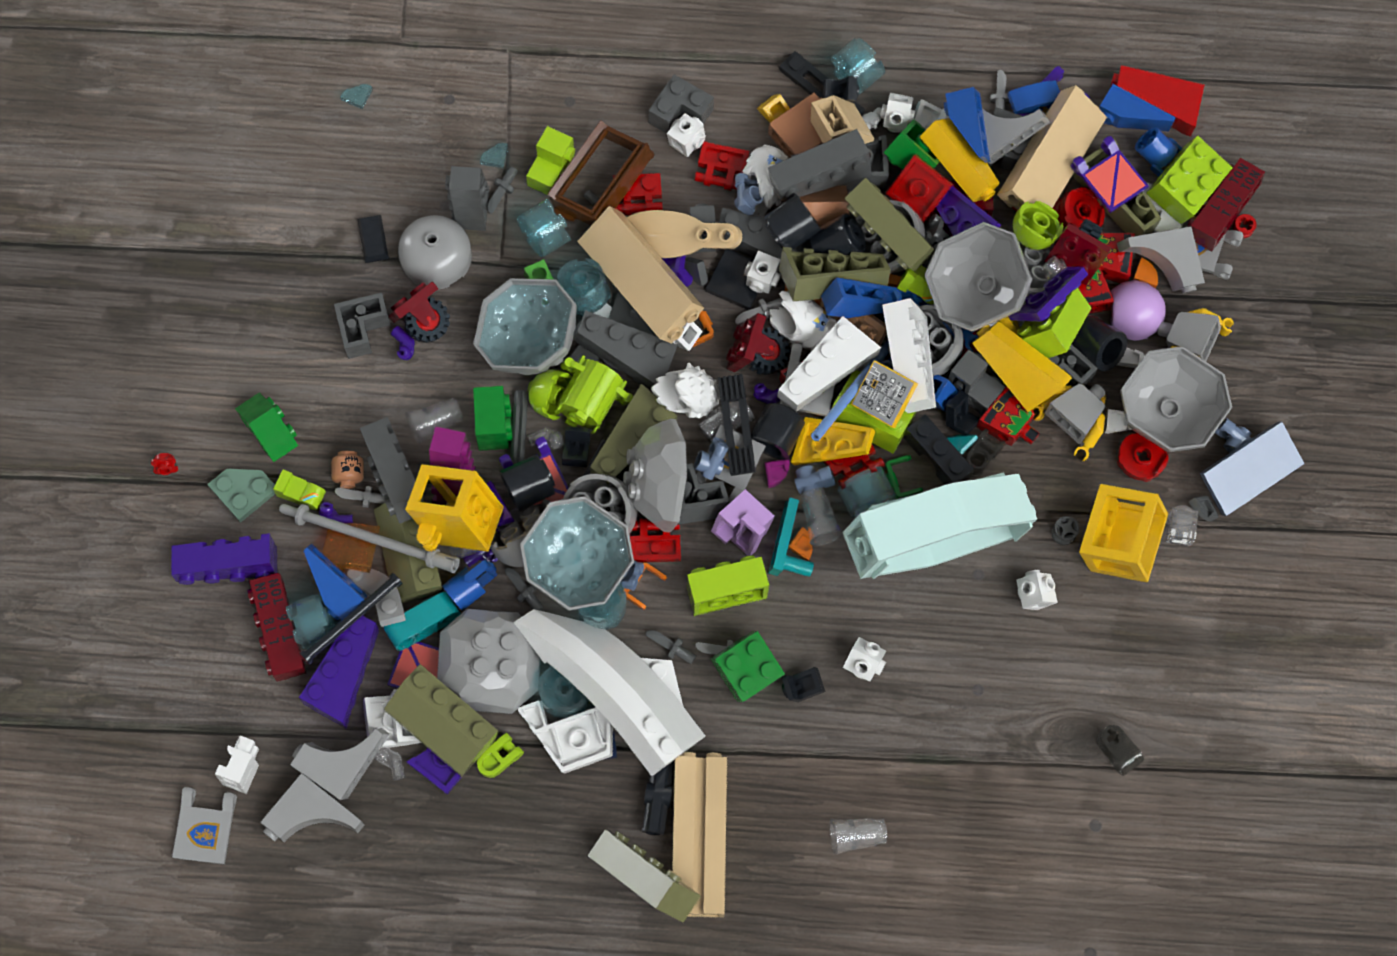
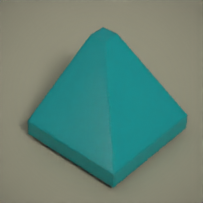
(962, 442)

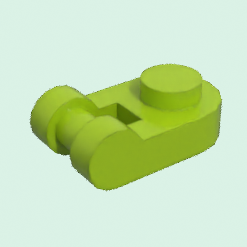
(491, 763)

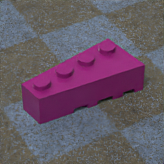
(450, 450)

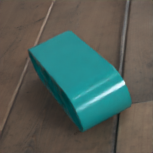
(422, 621)

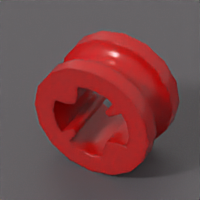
(1245, 219)

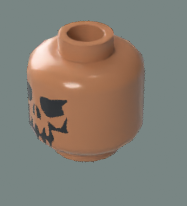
(347, 469)

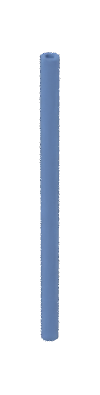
(847, 396)

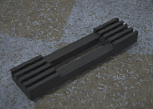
(795, 69)
(742, 459)

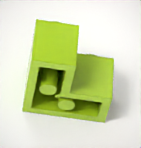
(554, 154)

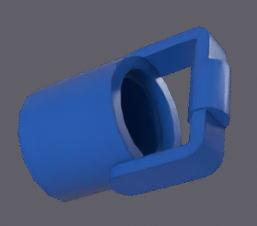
(1157, 149)
(464, 586)

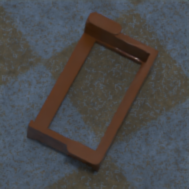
(617, 188)

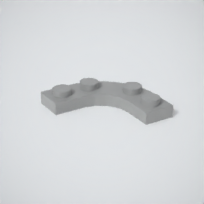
(389, 607)

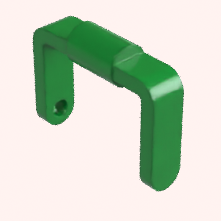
(893, 479)

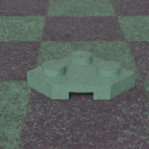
(242, 490)

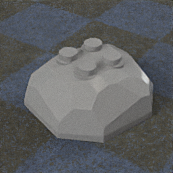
(978, 277)
(1175, 399)
(658, 474)
(488, 661)

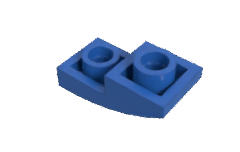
(1031, 97)

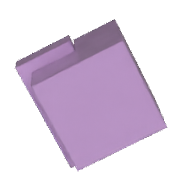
(744, 522)

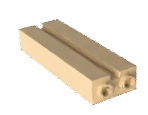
(1048, 157)
(640, 275)
(701, 829)

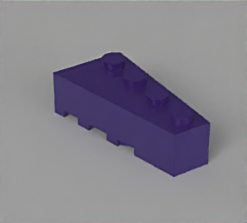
(224, 560)
(339, 675)

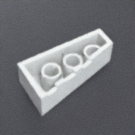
(911, 350)
(834, 358)

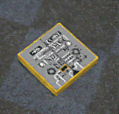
(884, 394)

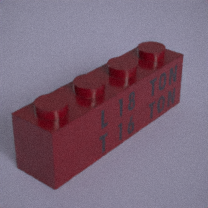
(1226, 204)
(278, 640)

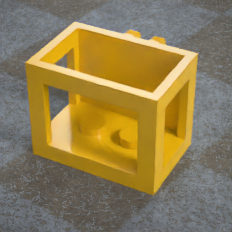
(461, 523)
(1123, 536)

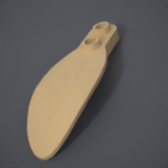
(679, 234)

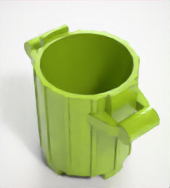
(590, 393)

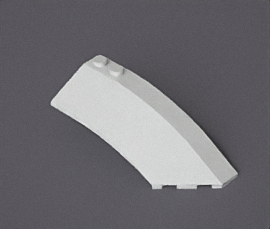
(616, 684)

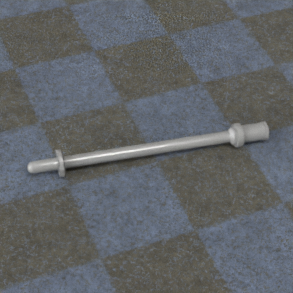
(432, 559)

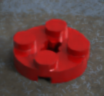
(1080, 198)
(1135, 468)

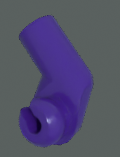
(406, 345)
(765, 395)
(327, 510)
(482, 555)

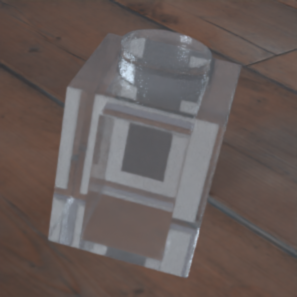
(1182, 526)

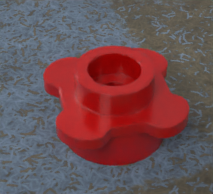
(164, 464)

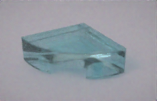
(357, 95)
(495, 156)

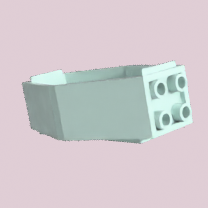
(939, 525)

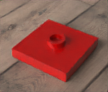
(919, 187)

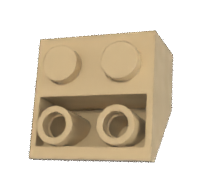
(836, 117)

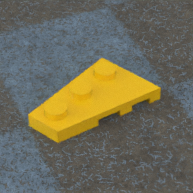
(838, 442)

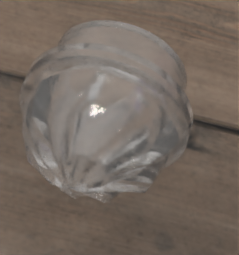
(1053, 267)

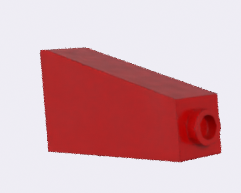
(1167, 93)

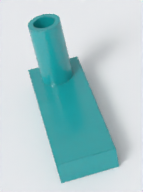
(779, 559)

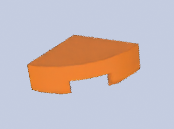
(1146, 272)
(801, 545)

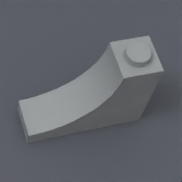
(1008, 133)
(1173, 253)
(338, 770)
(304, 806)

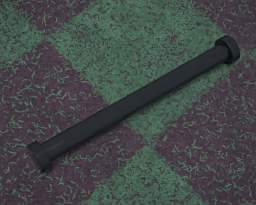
(351, 618)

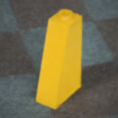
(960, 160)
(1020, 365)

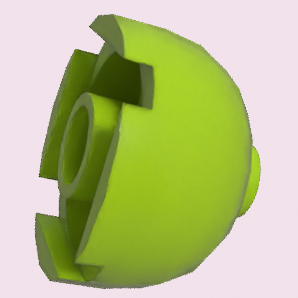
(1036, 225)
(546, 391)

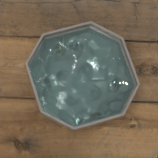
(526, 326)
(576, 553)

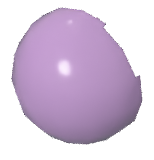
(1137, 309)

